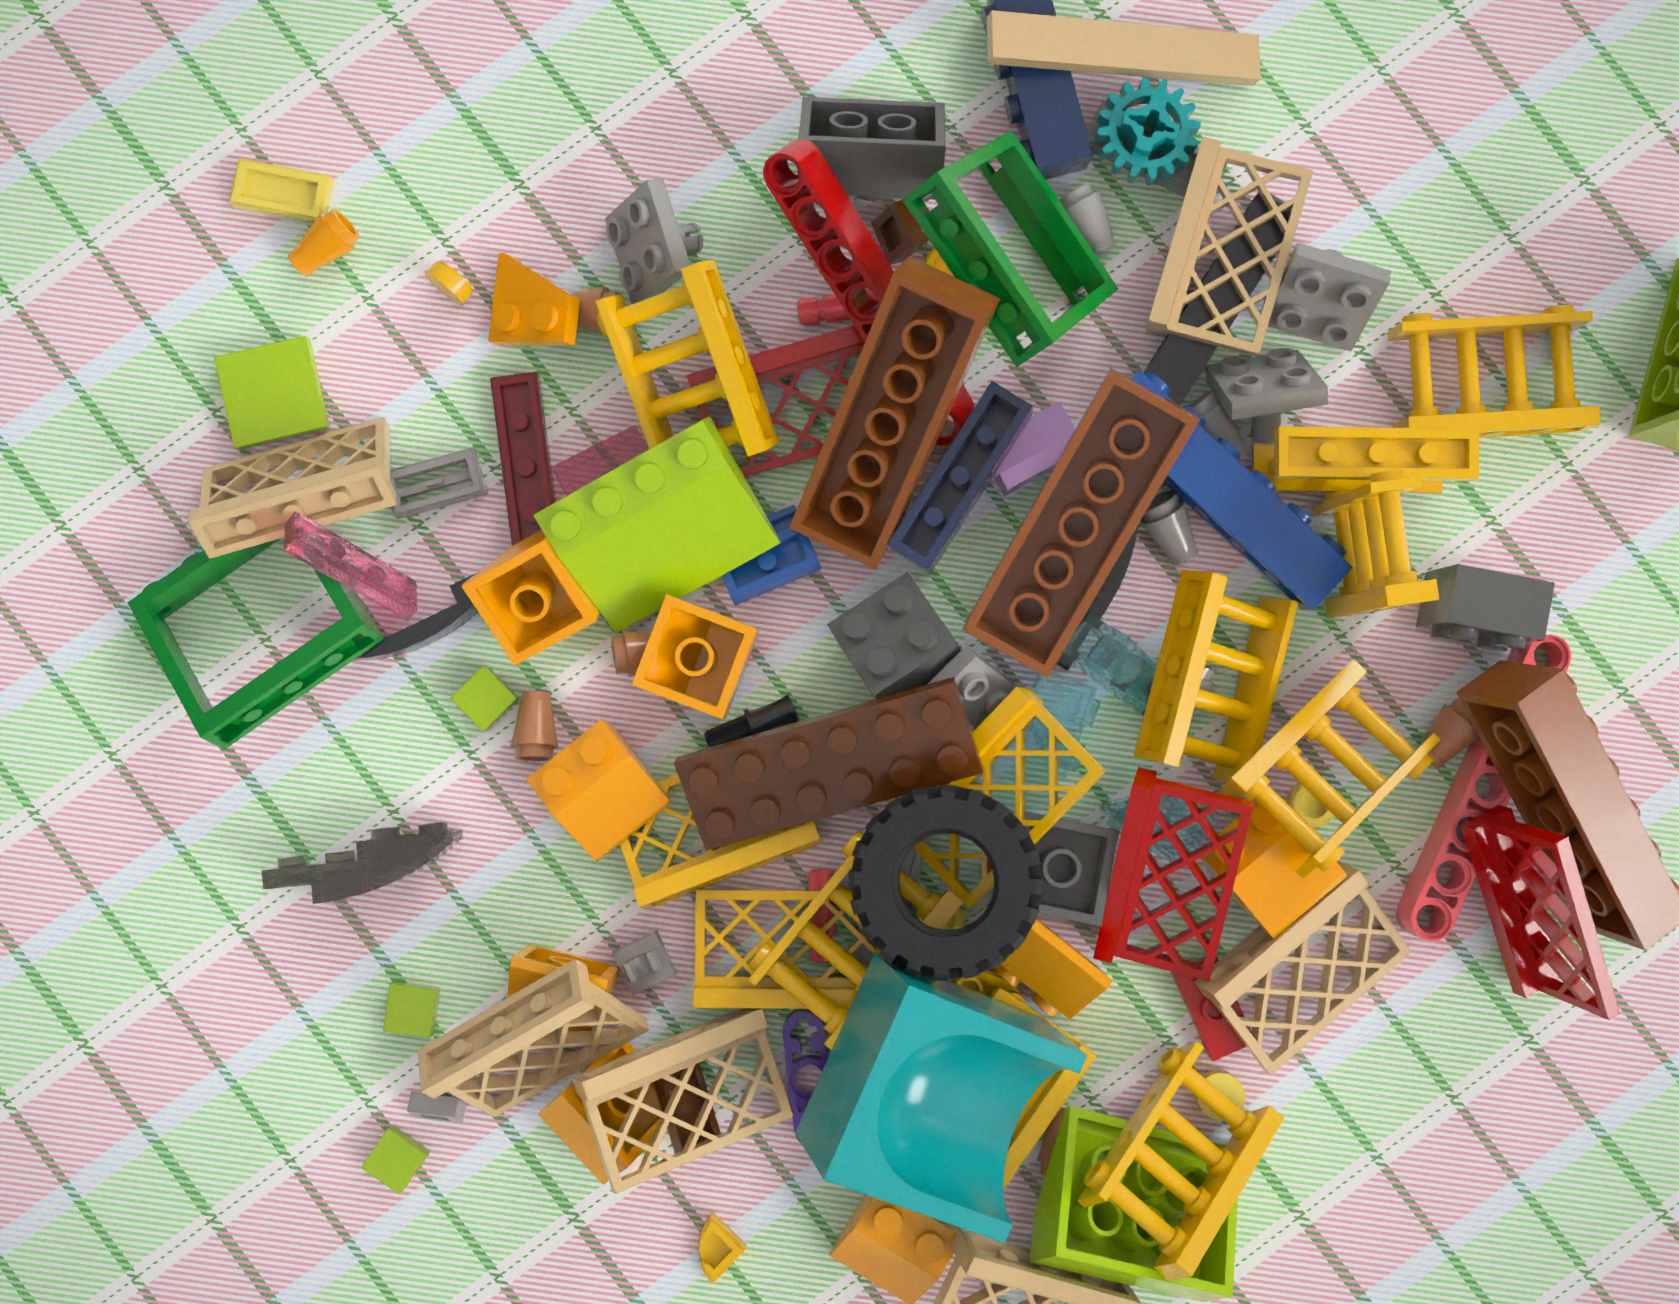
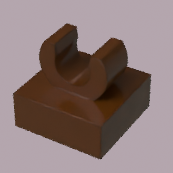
(898, 232)

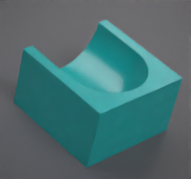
(929, 1096)

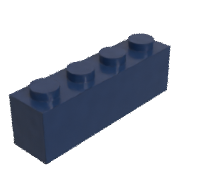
(1043, 105)
(961, 477)

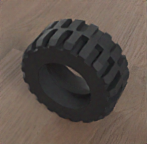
(878, 896)

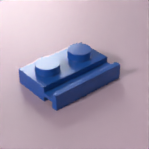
(775, 567)

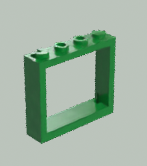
(979, 260)
(273, 688)

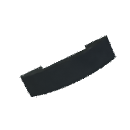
(427, 630)

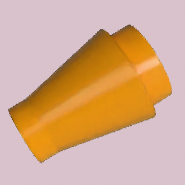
(324, 242)

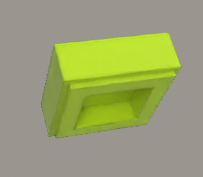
(484, 698)
(411, 1009)
(395, 1159)

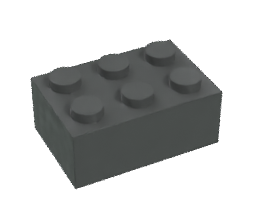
(877, 144)

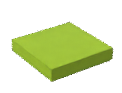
(272, 393)

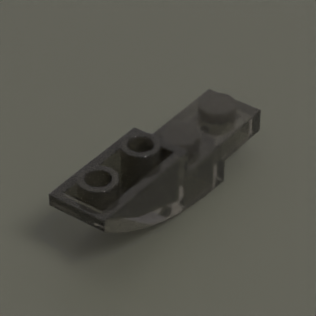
(378, 863)

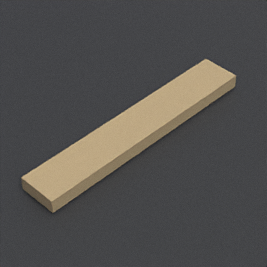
(1122, 48)

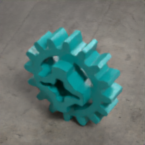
(1129, 128)

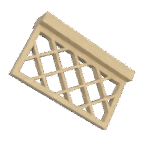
(1193, 226)
(321, 492)
(1259, 953)
(522, 1024)
(660, 1061)
(1010, 1269)

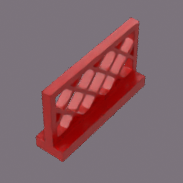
(787, 361)
(1130, 865)
(1523, 929)

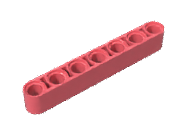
(1462, 803)

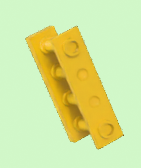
(716, 336)
(1518, 415)
(1347, 456)
(1375, 543)
(1181, 668)
(1314, 724)
(932, 908)
(1227, 1167)

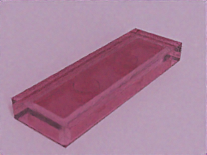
(350, 565)

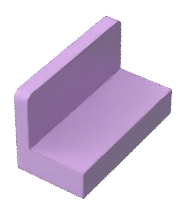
(1035, 449)

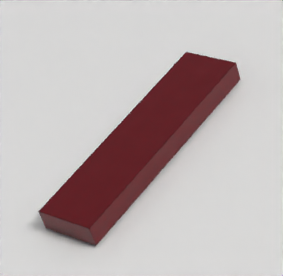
(523, 450)

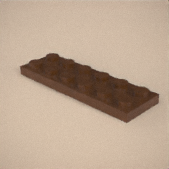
(829, 764)

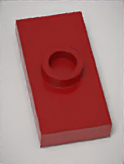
(1212, 1028)

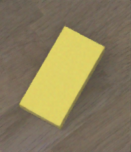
(280, 191)

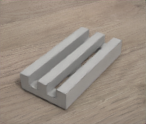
(473, 473)

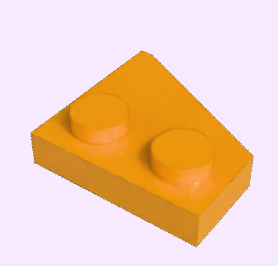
(530, 308)

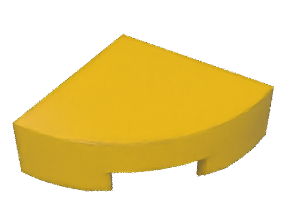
(718, 1247)

